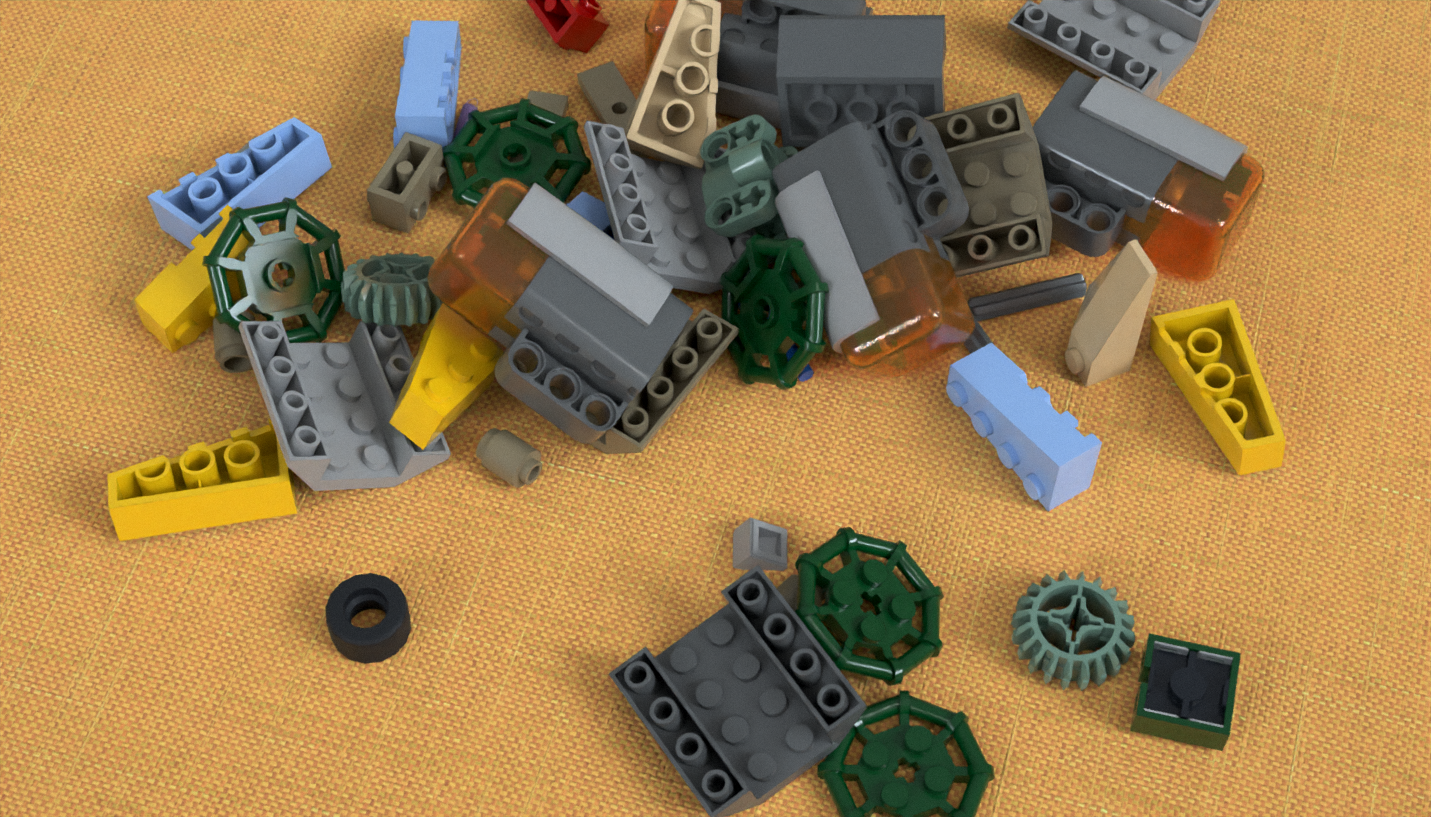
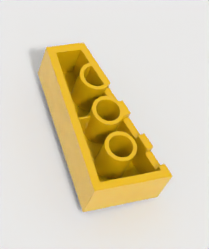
(1222, 381)
(204, 487)

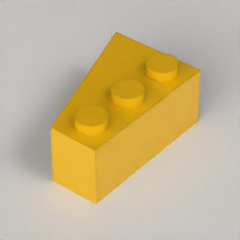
(180, 298)
(444, 378)

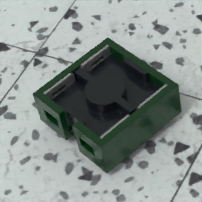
(1186, 692)

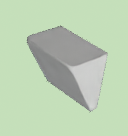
(760, 545)

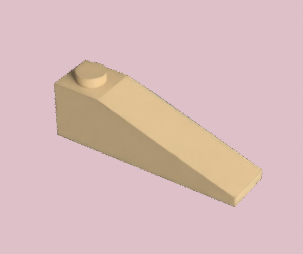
(681, 87)
(1112, 317)

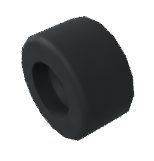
(365, 593)

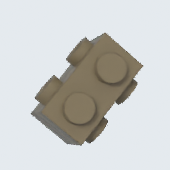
(407, 183)

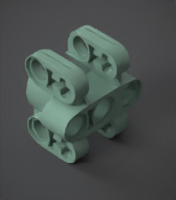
(743, 179)

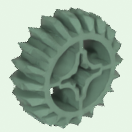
(390, 290)
(1099, 624)

